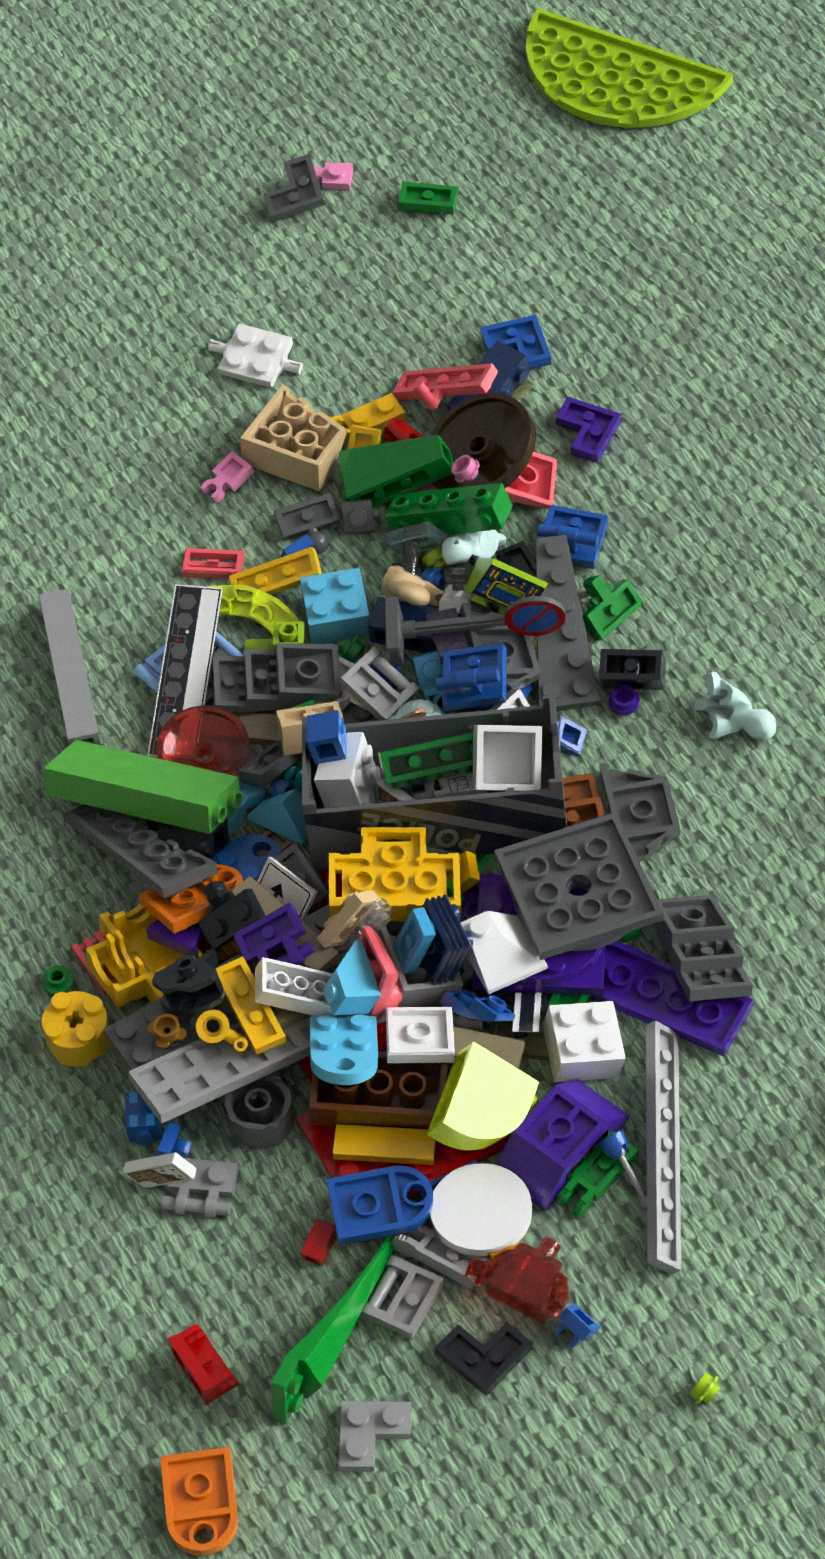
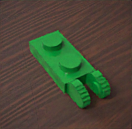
(594, 1178)

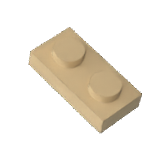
(339, 925)

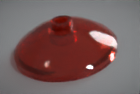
(202, 733)

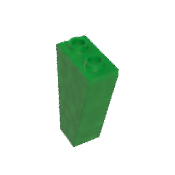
(393, 468)

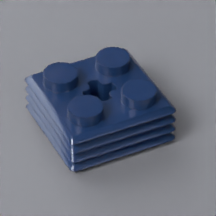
(450, 943)

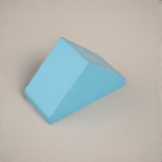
(282, 815)

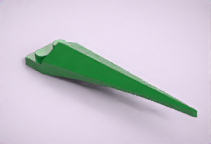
(314, 1356)

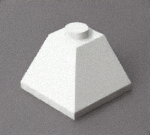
(501, 950)

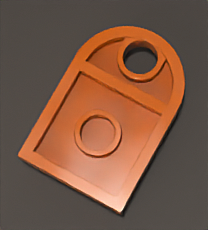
(190, 904)
(199, 1497)

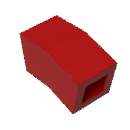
(319, 1242)

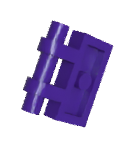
(272, 933)

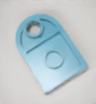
(343, 1044)

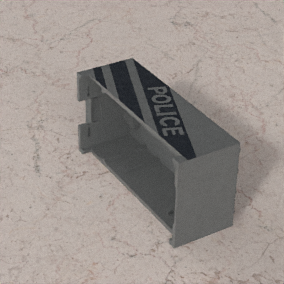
(452, 823)

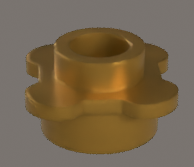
(163, 1023)

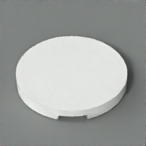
(481, 1209)

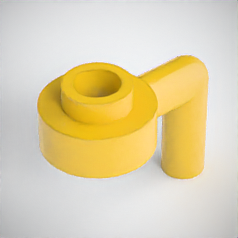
(224, 1033)

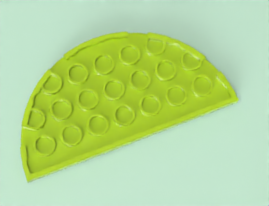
(615, 77)

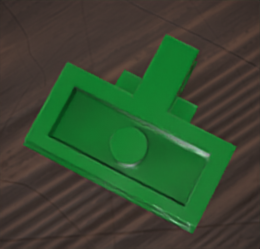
(609, 605)

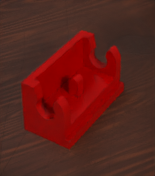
(202, 1363)

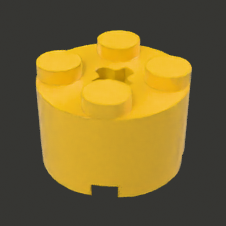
(75, 1028)

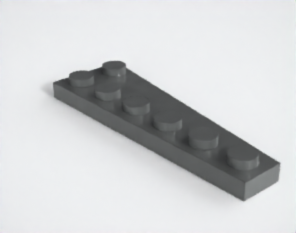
(564, 653)
(141, 852)

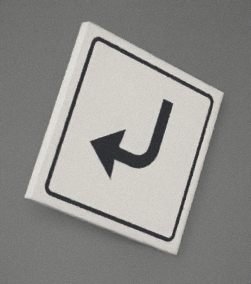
(287, 887)

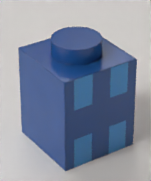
(326, 737)
(140, 1121)

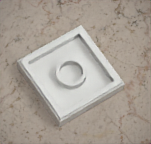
(419, 1035)

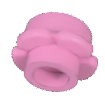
(465, 469)

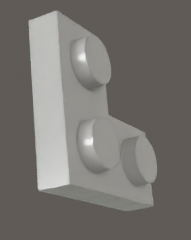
(363, 1424)

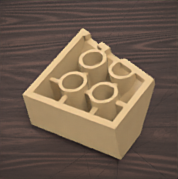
(293, 441)

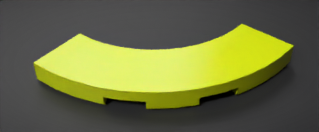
(254, 605)

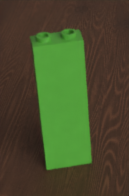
(142, 786)

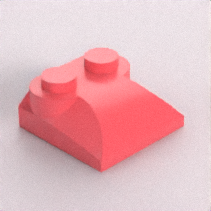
(535, 483)
(384, 972)

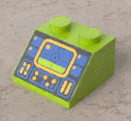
(500, 584)

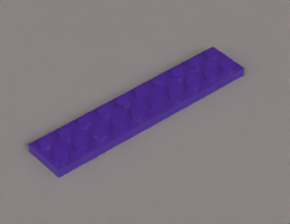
(651, 992)

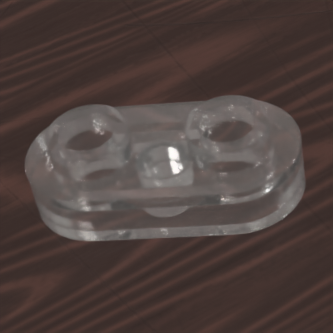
(374, 915)

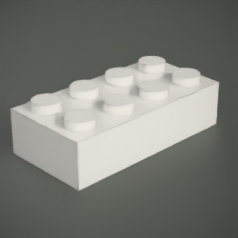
(291, 987)

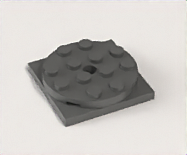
(582, 856)

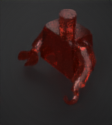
(525, 1279)

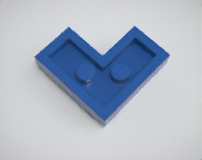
(521, 334)

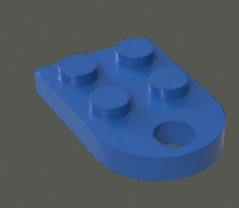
(241, 854)
(377, 1203)

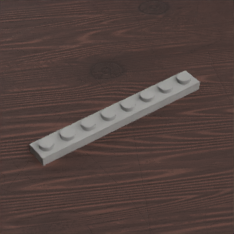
(663, 1148)

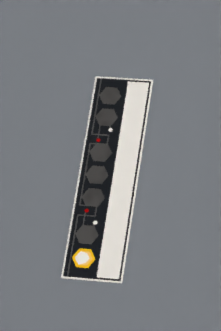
(186, 654)

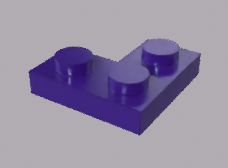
(594, 425)

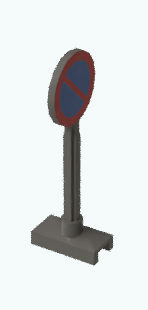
(524, 616)

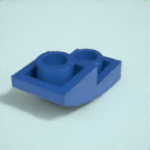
(482, 1009)

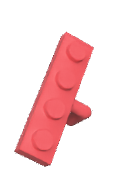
(437, 383)

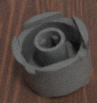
(260, 1112)

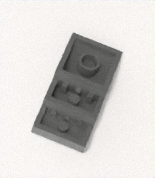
(276, 677)
(703, 948)

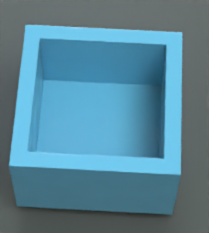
(335, 606)

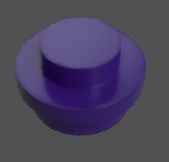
(624, 700)

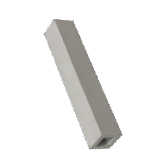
(69, 667)

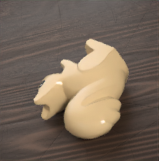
(409, 588)

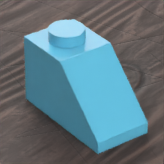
(353, 984)

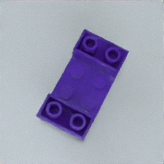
(557, 1137)

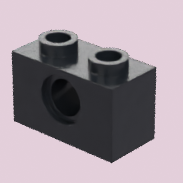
(632, 668)

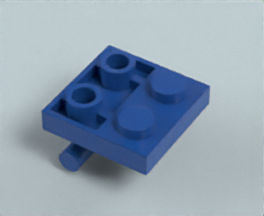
(583, 532)
(473, 677)

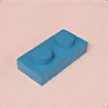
(414, 940)

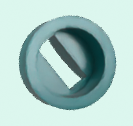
(289, 774)

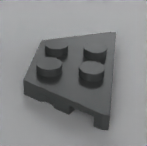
(521, 657)
(643, 808)

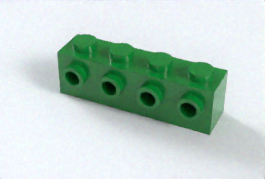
(452, 509)
(427, 760)

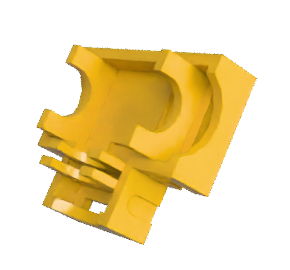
(394, 870)
(129, 956)

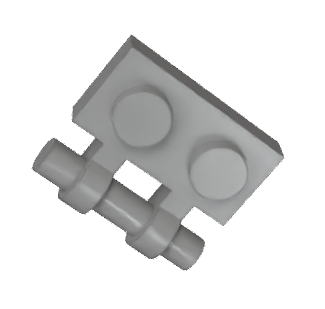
(211, 1179)

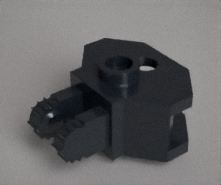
(192, 981)

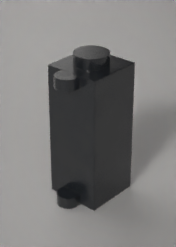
(200, 842)

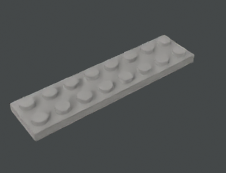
(210, 1070)

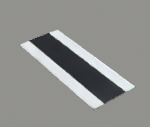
(527, 1012)

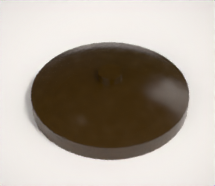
(489, 430)

